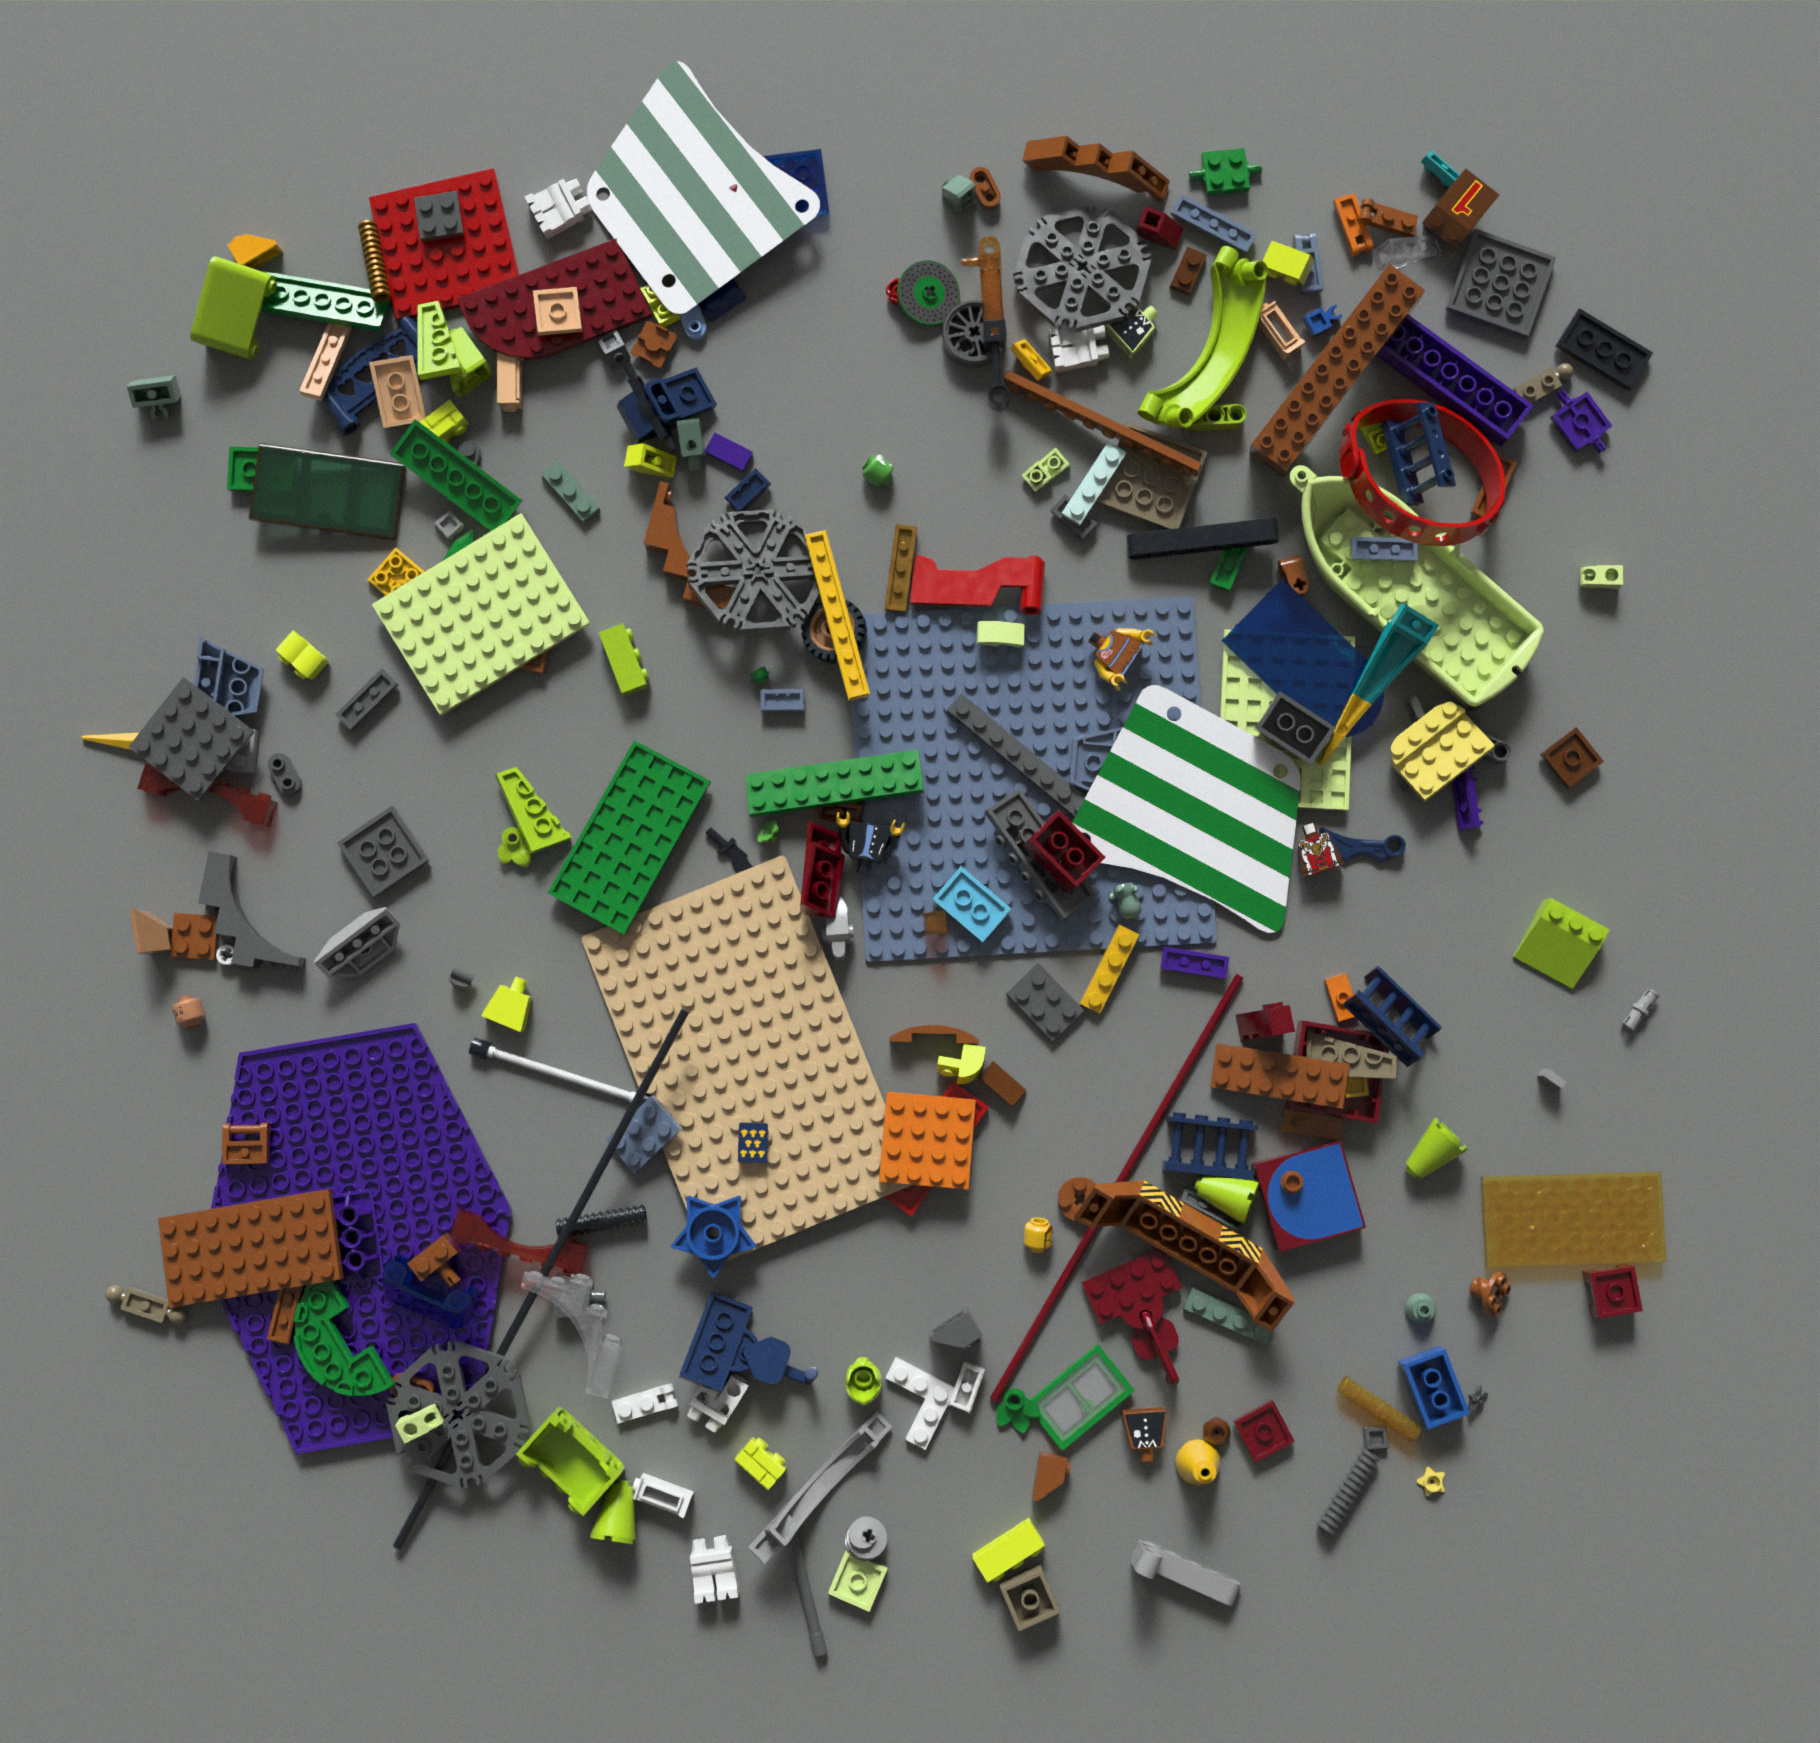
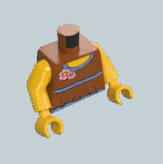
(1118, 652)

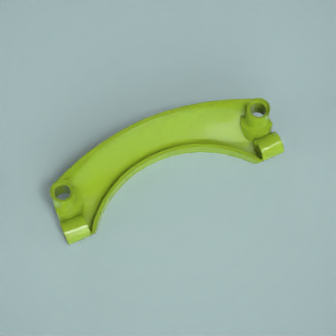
(1237, 306)

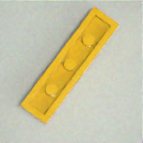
(1109, 968)

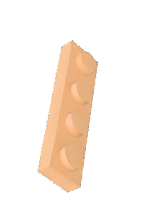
(325, 361)

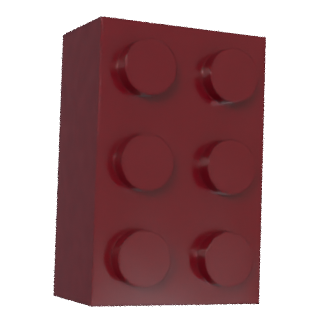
(1064, 851)

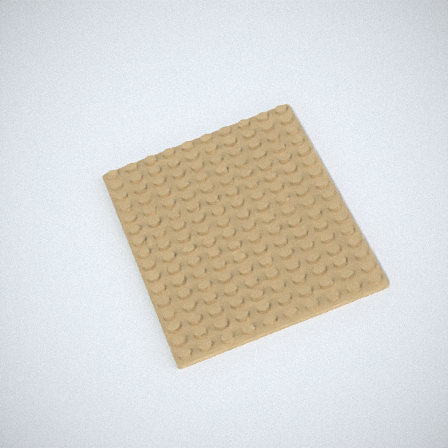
(757, 1047)

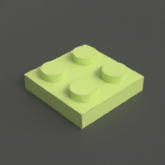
(857, 1581)

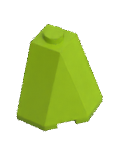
(473, 364)

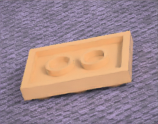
(397, 391)

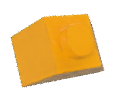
(253, 250)

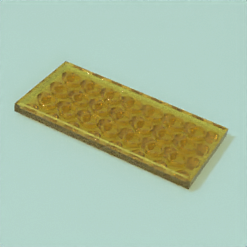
(1573, 1218)

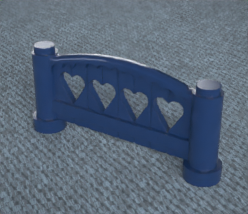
(344, 407)

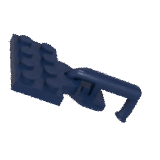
(719, 1346)

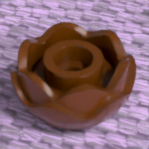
(1209, 1432)

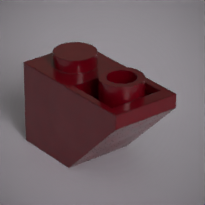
(1159, 228)

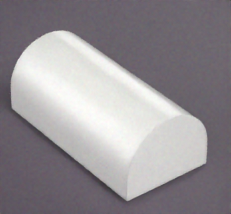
(967, 1386)

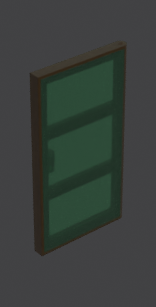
(327, 491)

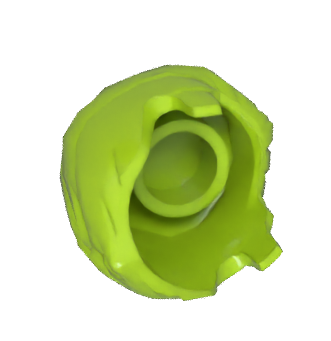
(863, 1381)

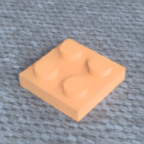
(557, 311)

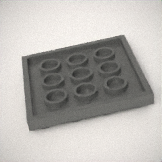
(1500, 283)
(191, 739)

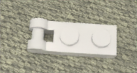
(644, 1403)

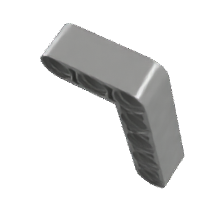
(1154, 1559)

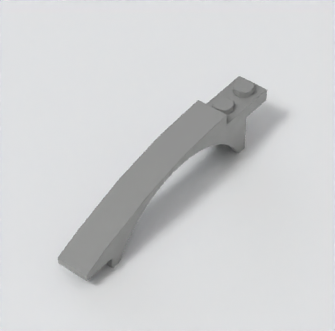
(793, 1514)

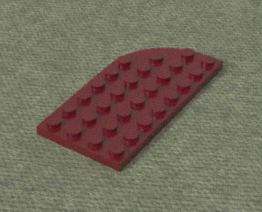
(607, 299)

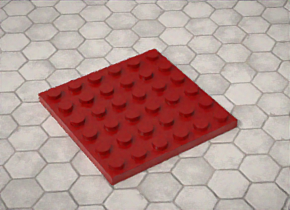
(448, 266)

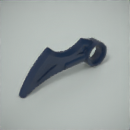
(1354, 847)

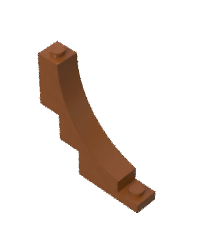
(1095, 160)
(664, 537)

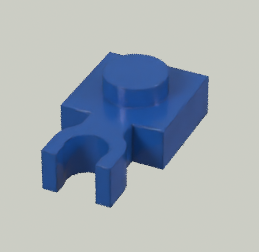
(1319, 321)

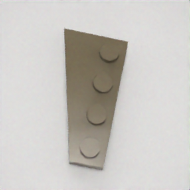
(1363, 1061)

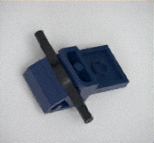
(659, 404)

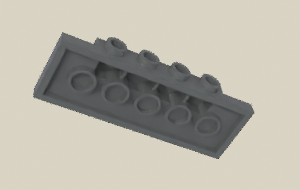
(1015, 824)

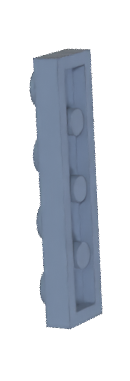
(1213, 224)

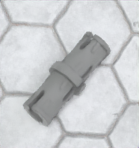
(1640, 1009)

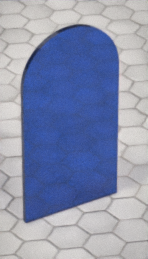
(1301, 656)

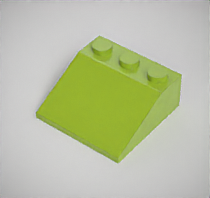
(1560, 942)

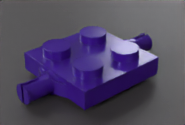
(1581, 421)

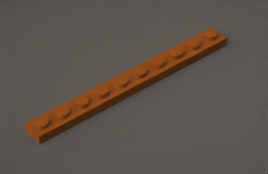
(1109, 428)

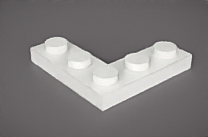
(936, 1395)

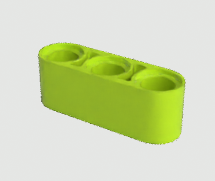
(1225, 421)

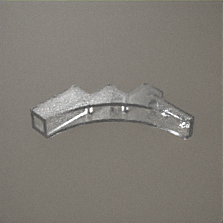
(589, 1320)

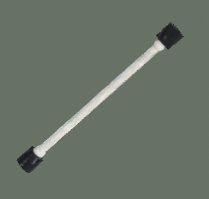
(483, 1049)

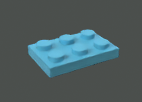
(971, 904)

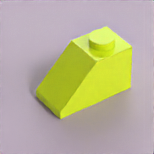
(650, 461)

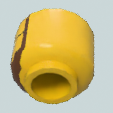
(1038, 1235)

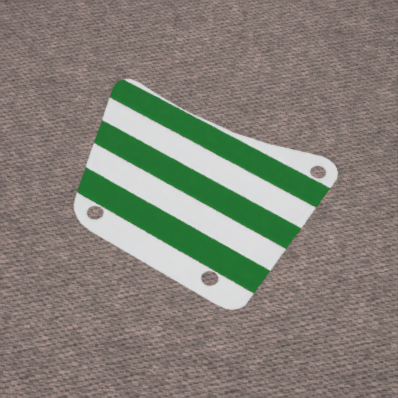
(1197, 807)

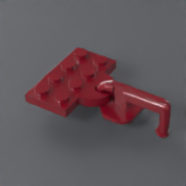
(1137, 1288)

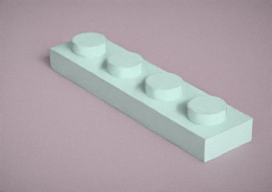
(1094, 483)

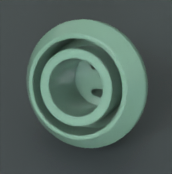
(1420, 1308)

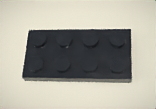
(1604, 349)

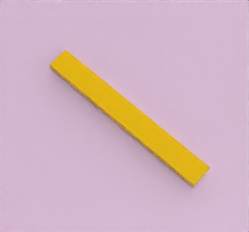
(837, 615)

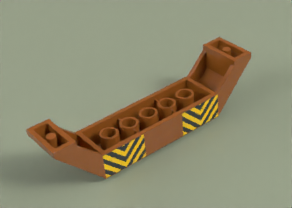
(1193, 1241)

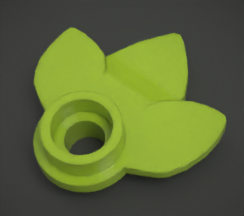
(514, 850)

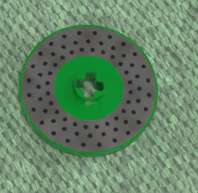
(913, 288)

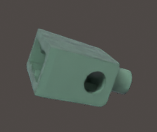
(691, 433)

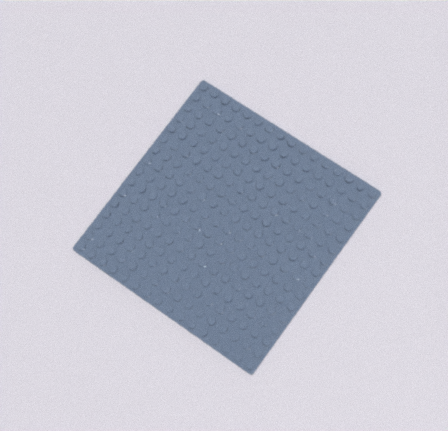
(1045, 700)

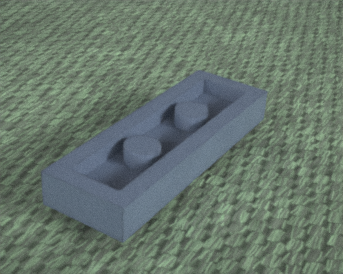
(1383, 549)

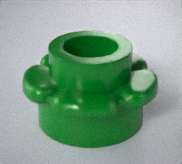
(759, 675)

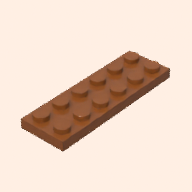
(1280, 1075)

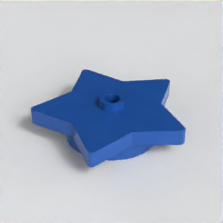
(697, 1236)

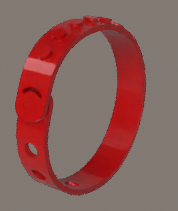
(1455, 430)

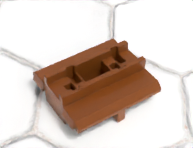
(653, 344)

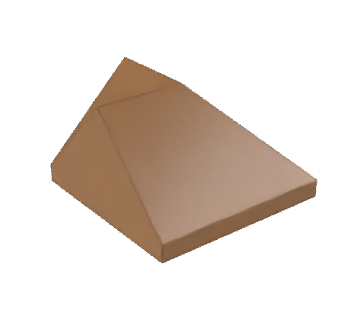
(149, 932)

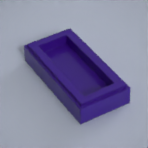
(728, 452)

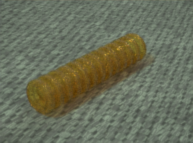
(1379, 1409)

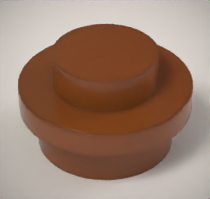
(1291, 1182)

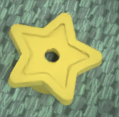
(1436, 1485)

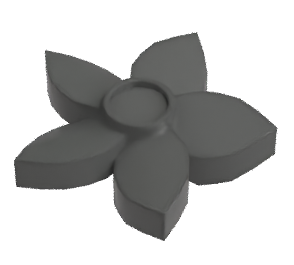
(1476, 1398)

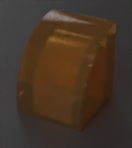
(935, 923)

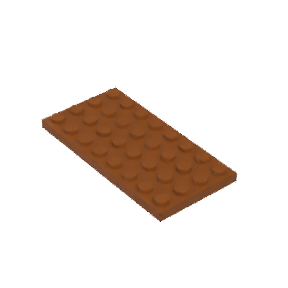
(250, 1248)

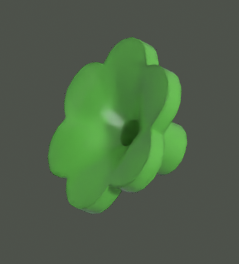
(768, 832)

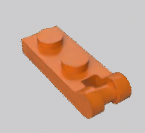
(1348, 215)

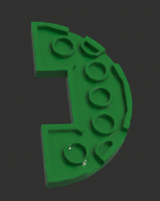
(326, 1352)

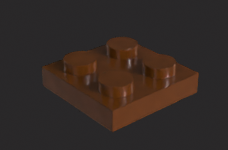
(1571, 757)

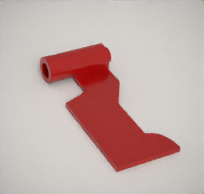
(979, 586)

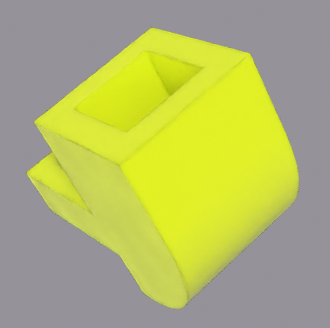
(967, 1068)

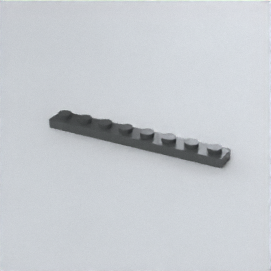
(1016, 754)

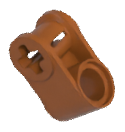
(1293, 572)

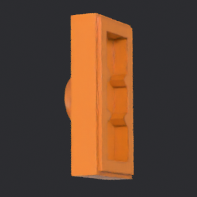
(1339, 991)

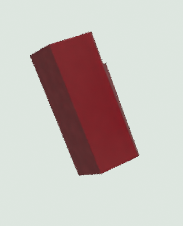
(821, 872)

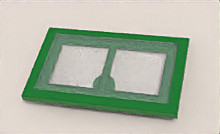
(1081, 1396)

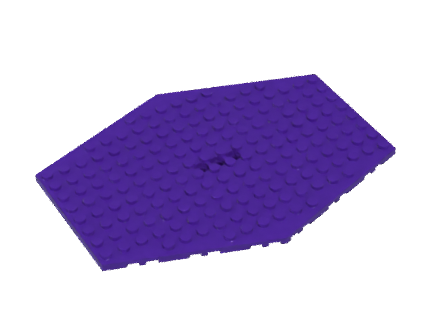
(395, 1148)

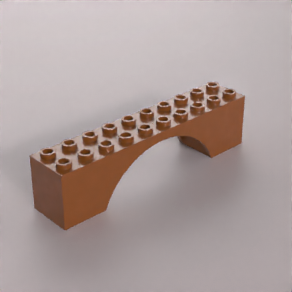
(1336, 370)

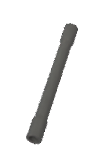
(816, 1634)

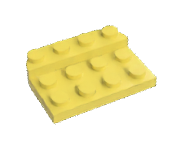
(1438, 749)

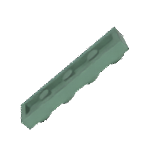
(1225, 1315)

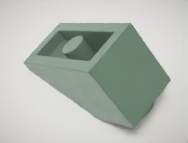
(959, 193)

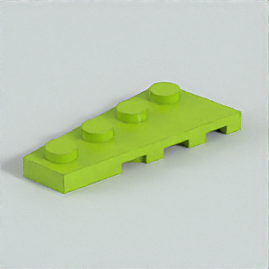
(435, 346)
(530, 812)

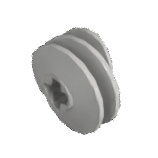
(856, 1543)

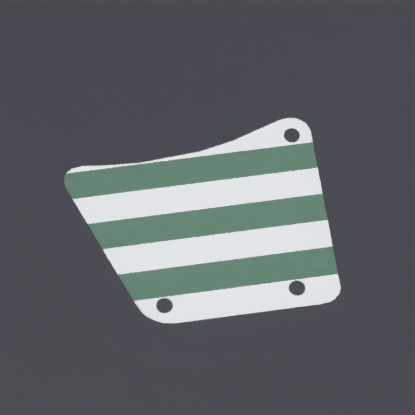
(674, 195)

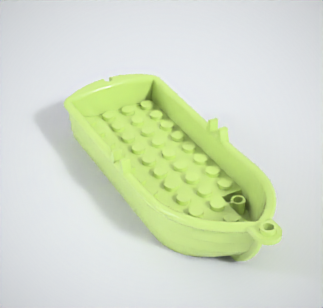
(1479, 624)

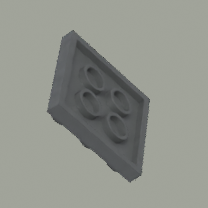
(383, 851)

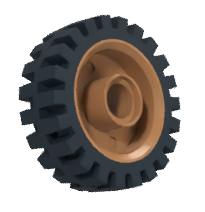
(817, 634)

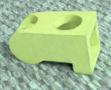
(1602, 576)
(419, 1423)

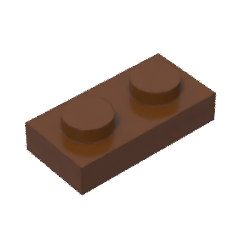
(1188, 271)

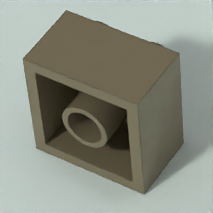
(1029, 1597)

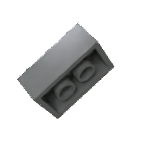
(1294, 728)

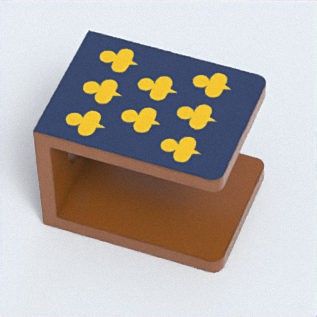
(753, 1142)

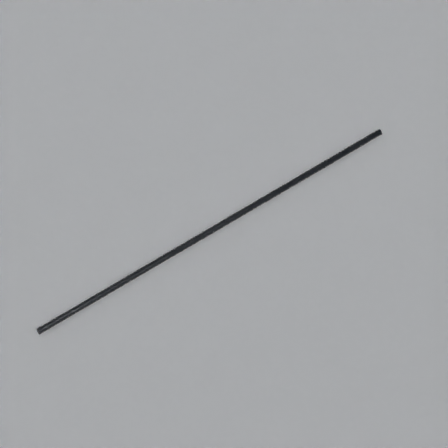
(557, 1248)

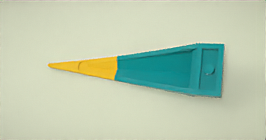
(1397, 646)

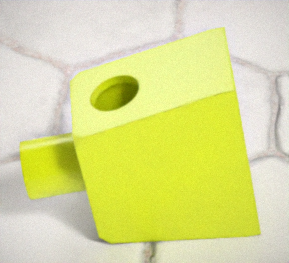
(510, 1006)

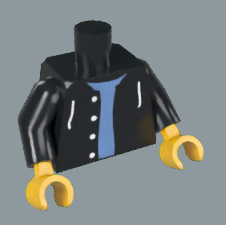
(867, 842)

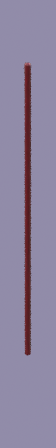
(1127, 1169)

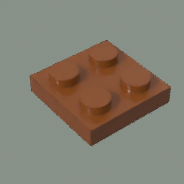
(194, 936)

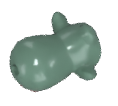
(1128, 902)

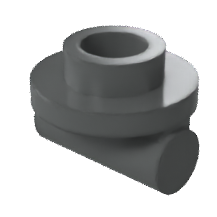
(460, 979)

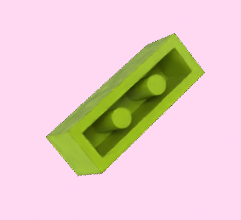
(624, 659)

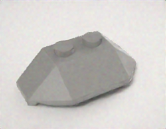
(359, 944)

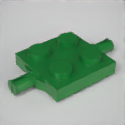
(1225, 171)

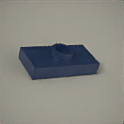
(747, 491)

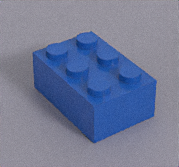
(1433, 1387)

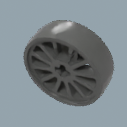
(960, 357)

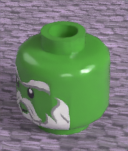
(877, 471)

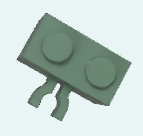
(153, 393)

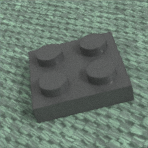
(439, 216)

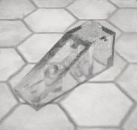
(1406, 251)

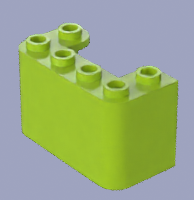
(571, 1459)

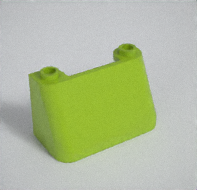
(231, 307)

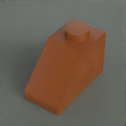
(1049, 1474)

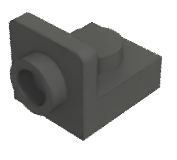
(613, 348)

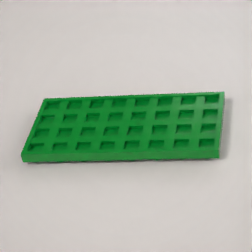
(629, 837)

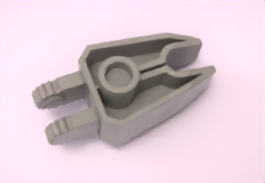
(838, 931)

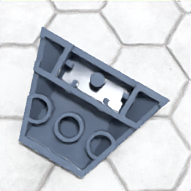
(228, 678)

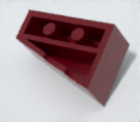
(1270, 1021)

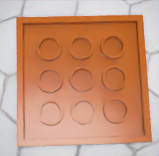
(927, 1140)

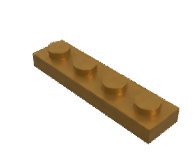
(900, 568)

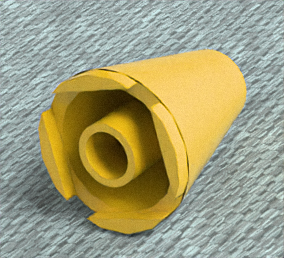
(1198, 1462)

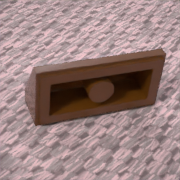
(854, 809)
(1002, 1083)

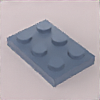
(646, 1134)

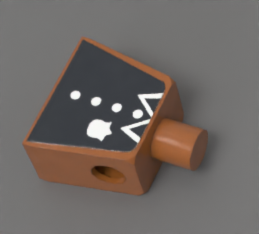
(1145, 1429)

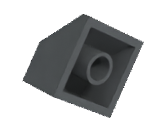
(957, 1331)

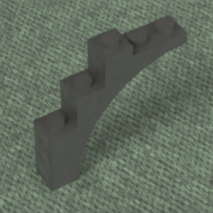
(220, 891)

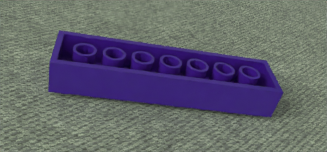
(1455, 380)

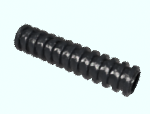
(606, 1220)

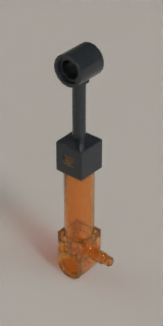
(993, 315)

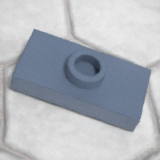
(782, 700)

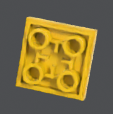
(394, 572)

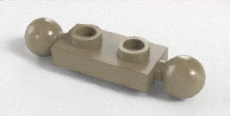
(1544, 383)
(145, 1304)

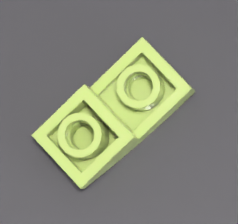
(1046, 470)
(996, 633)

